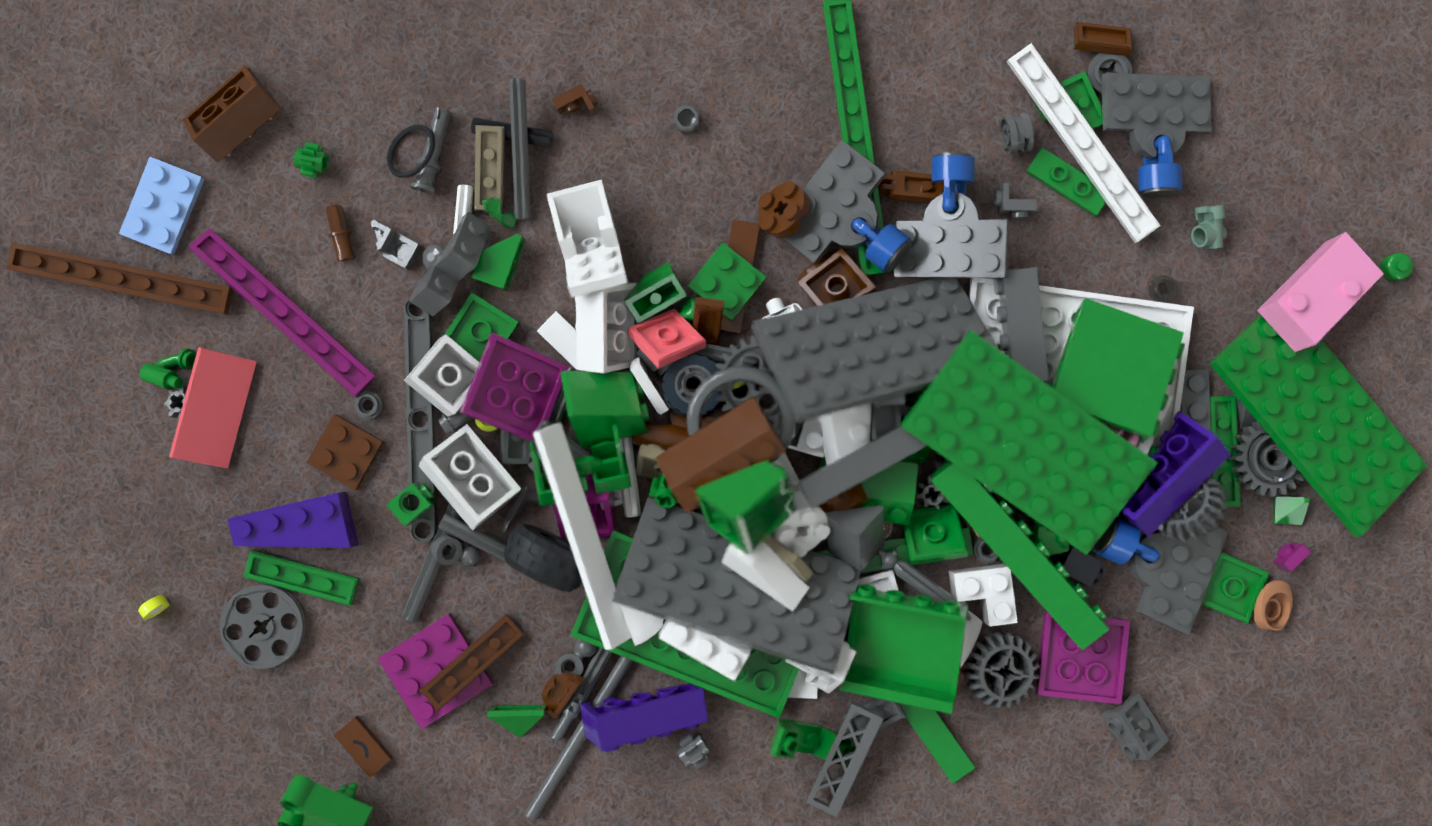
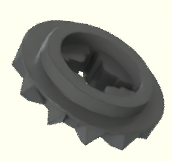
(1103, 62)

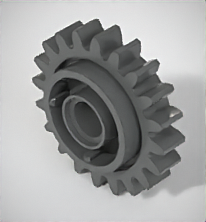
(1254, 467)

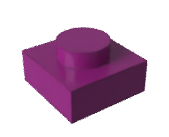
(1291, 556)

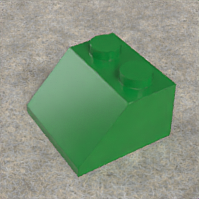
(894, 490)

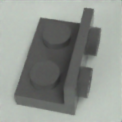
(1135, 728)

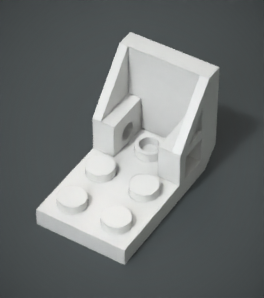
(587, 238)

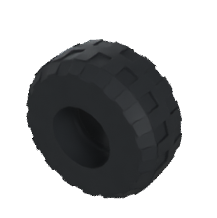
(543, 558)

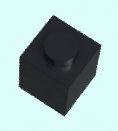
(1081, 567)

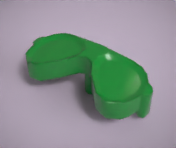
(493, 207)

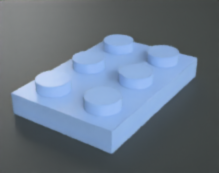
(161, 205)

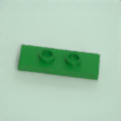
(1066, 181)

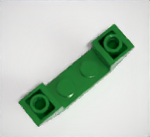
(805, 737)

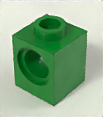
(400, 506)

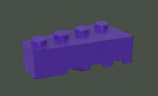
(1184, 462)
(306, 523)

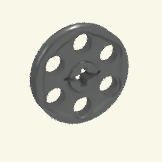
(249, 623)

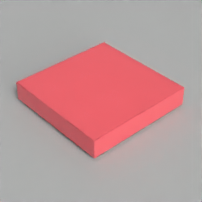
(666, 338)

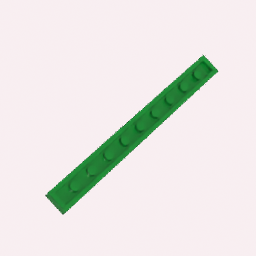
(850, 96)

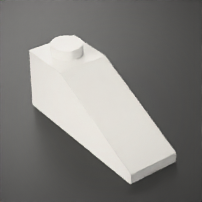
(768, 573)

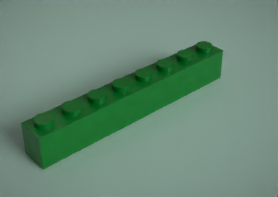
(1022, 555)

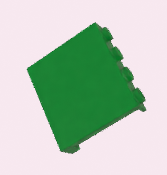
(1118, 367)
(905, 648)

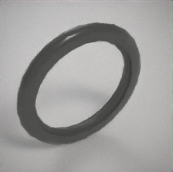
(741, 374)

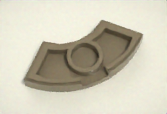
(791, 559)

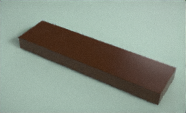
(743, 242)
(472, 662)

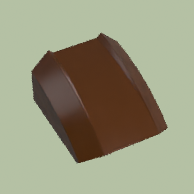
(834, 279)

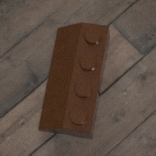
(720, 449)

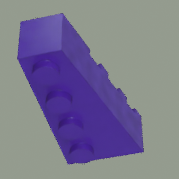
(643, 716)

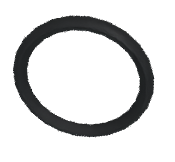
(422, 165)

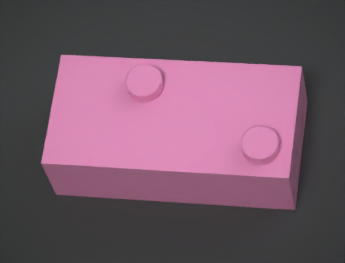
(1320, 292)

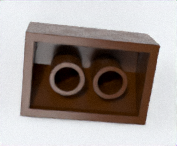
(231, 114)

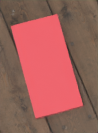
(212, 408)

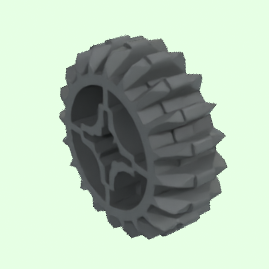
(1197, 511)
(1000, 690)

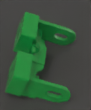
(606, 464)

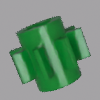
(311, 160)
(661, 491)

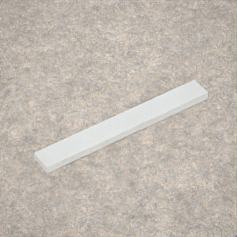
(1083, 143)
(582, 534)

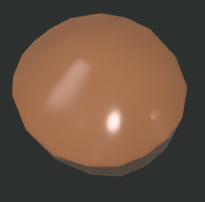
(1273, 606)

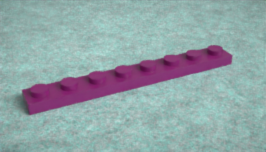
(282, 312)

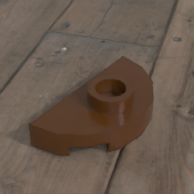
(559, 691)

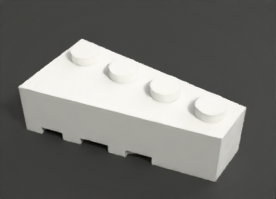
(845, 431)

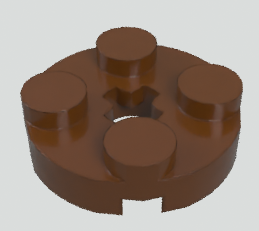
(773, 202)

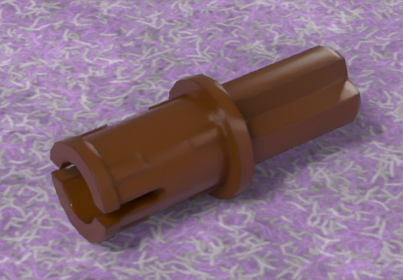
(339, 232)

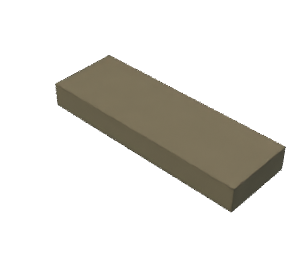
(489, 164)

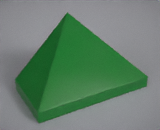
(517, 718)

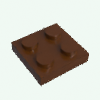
(345, 452)

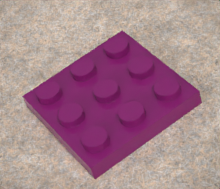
(513, 387)
(423, 657)
(1087, 673)

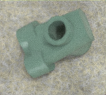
(1210, 231)

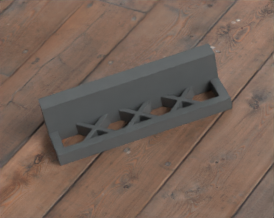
(855, 758)

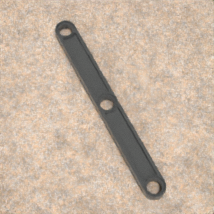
(419, 439)

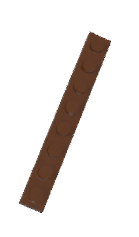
(119, 278)

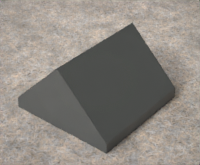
(856, 534)

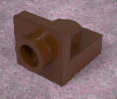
(570, 100)

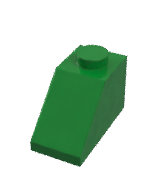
(499, 262)
(655, 292)

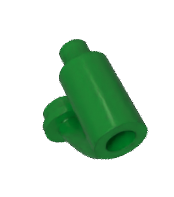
(161, 376)

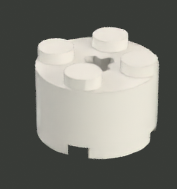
(803, 528)

